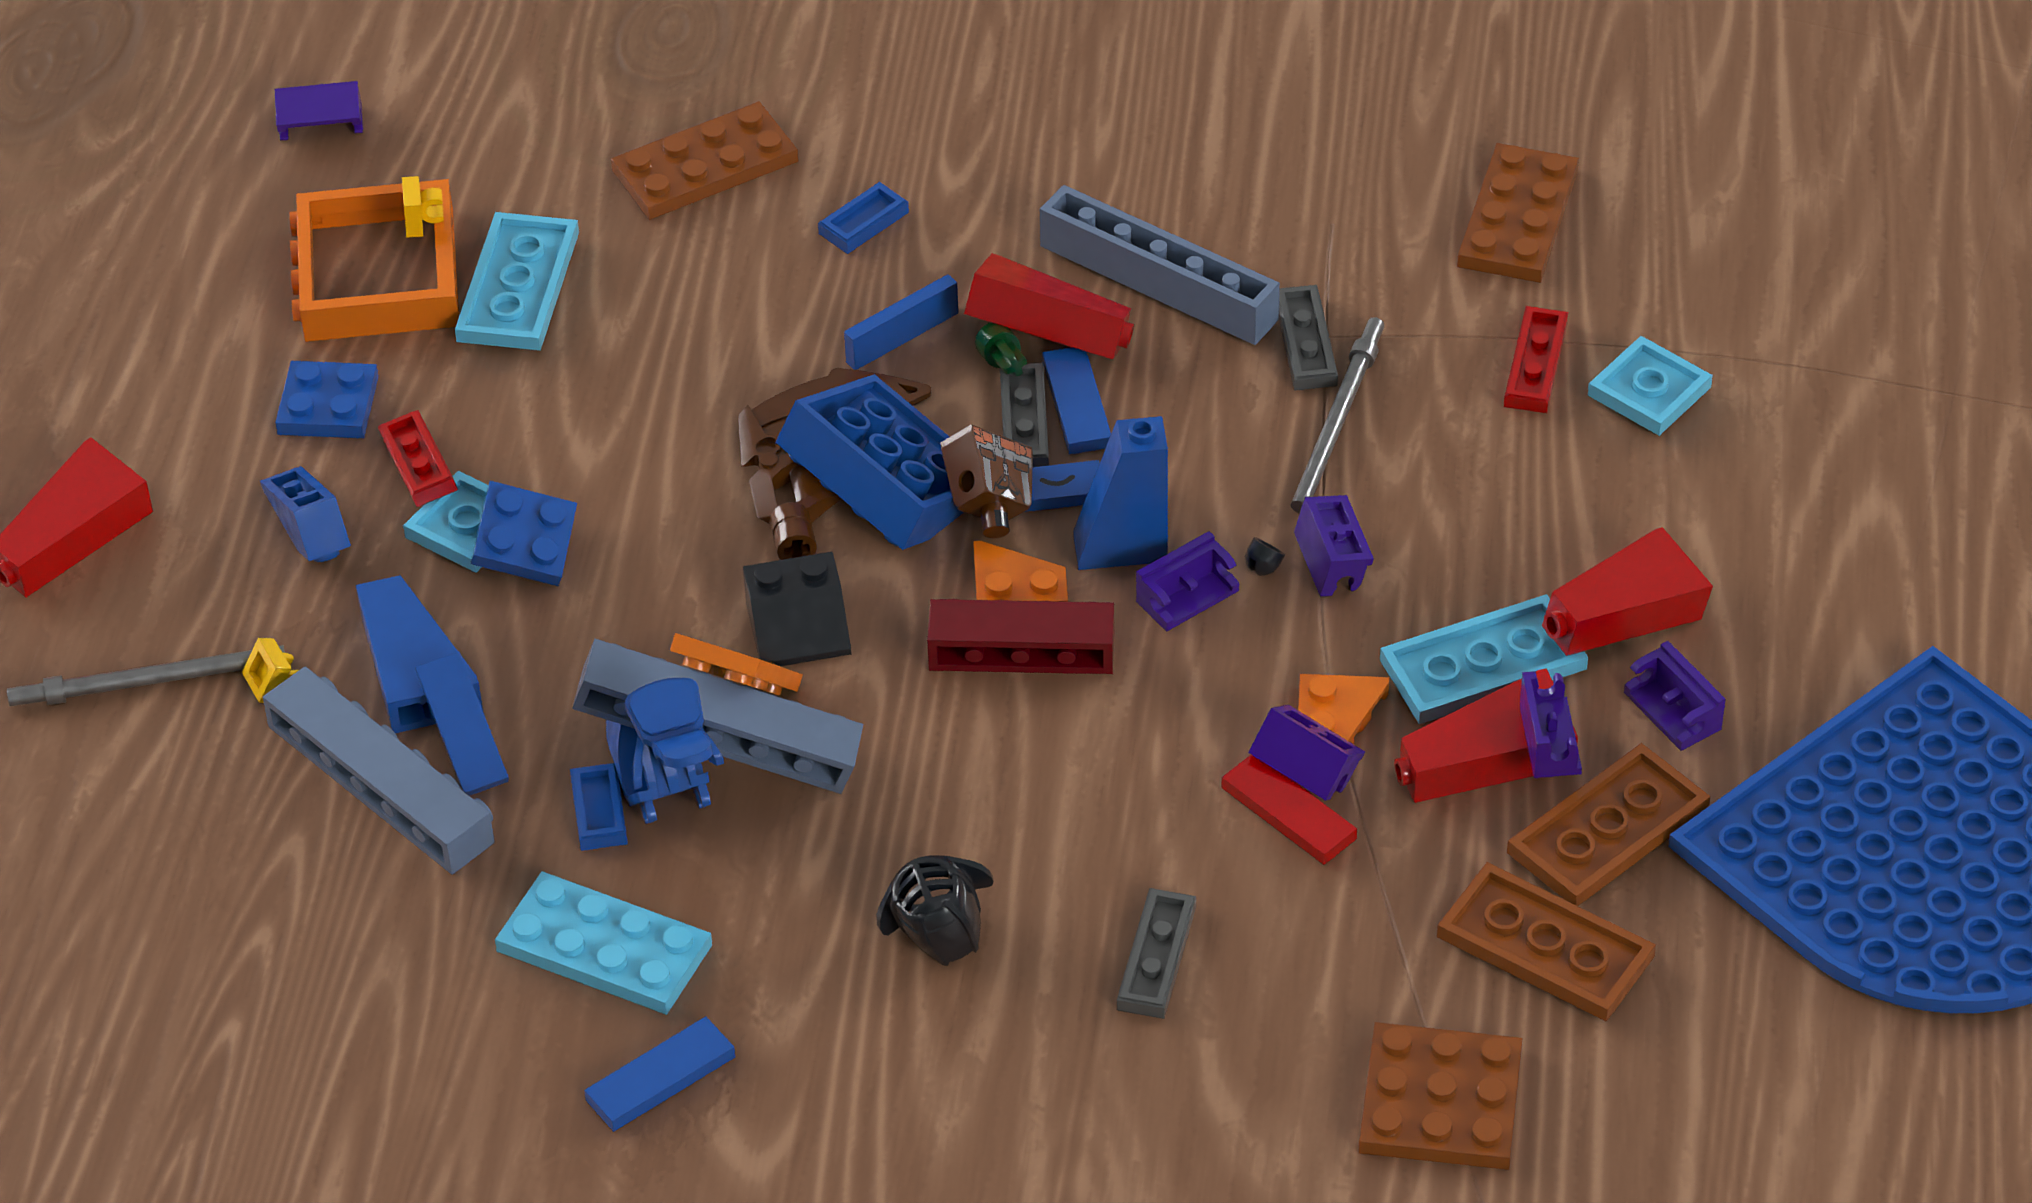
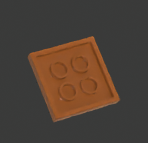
(1441, 1096)

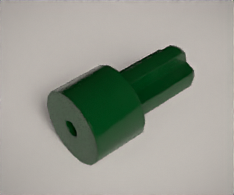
(1000, 348)

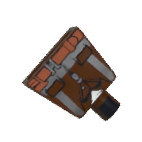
(989, 477)

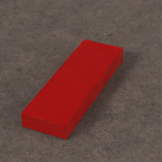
(1536, 359)
(417, 458)
(1289, 809)

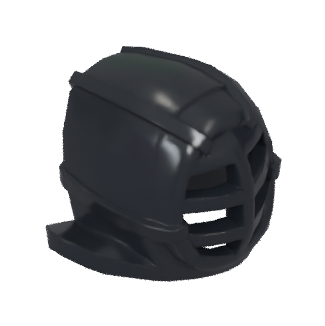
(942, 925)

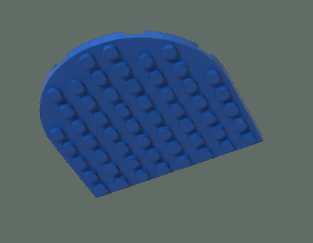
(1892, 843)

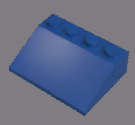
(874, 457)

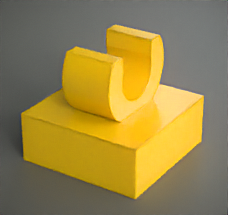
(418, 206)
(267, 667)

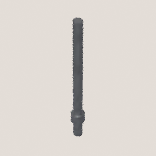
(1361, 358)
(56, 690)

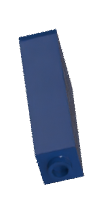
(1128, 500)
(400, 639)

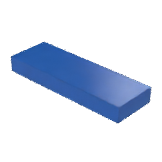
(901, 322)
(1076, 400)
(462, 724)
(659, 1073)

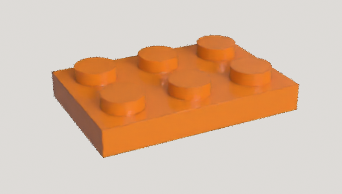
(735, 666)

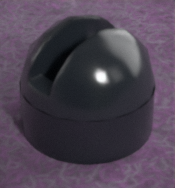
(1263, 557)

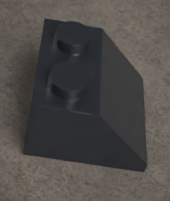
(797, 609)

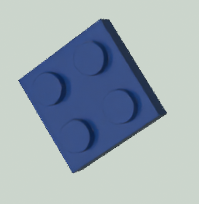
(327, 399)
(524, 533)

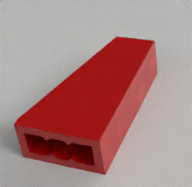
(1048, 307)
(71, 517)
(1628, 596)
(1469, 747)

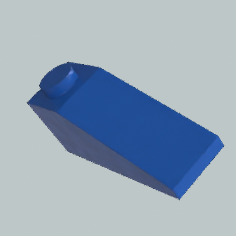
(307, 514)

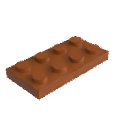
(704, 160)
(1518, 212)
(1607, 825)
(1546, 941)

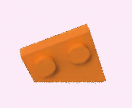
(1016, 576)
(1341, 701)

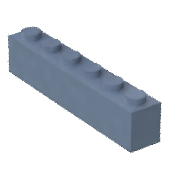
(1159, 264)
(738, 718)
(380, 769)

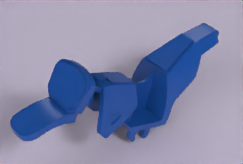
(665, 746)

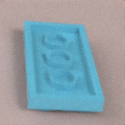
(517, 281)
(1475, 658)
(604, 942)

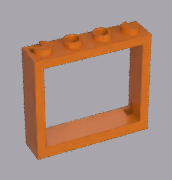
(377, 312)

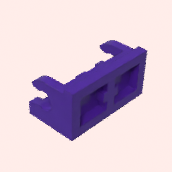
(318, 106)
(1332, 542)
(1186, 581)
(1676, 696)
(1548, 728)
(1306, 751)

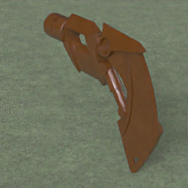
(758, 433)

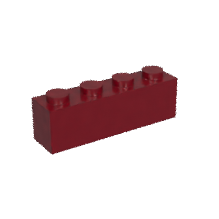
(1021, 636)

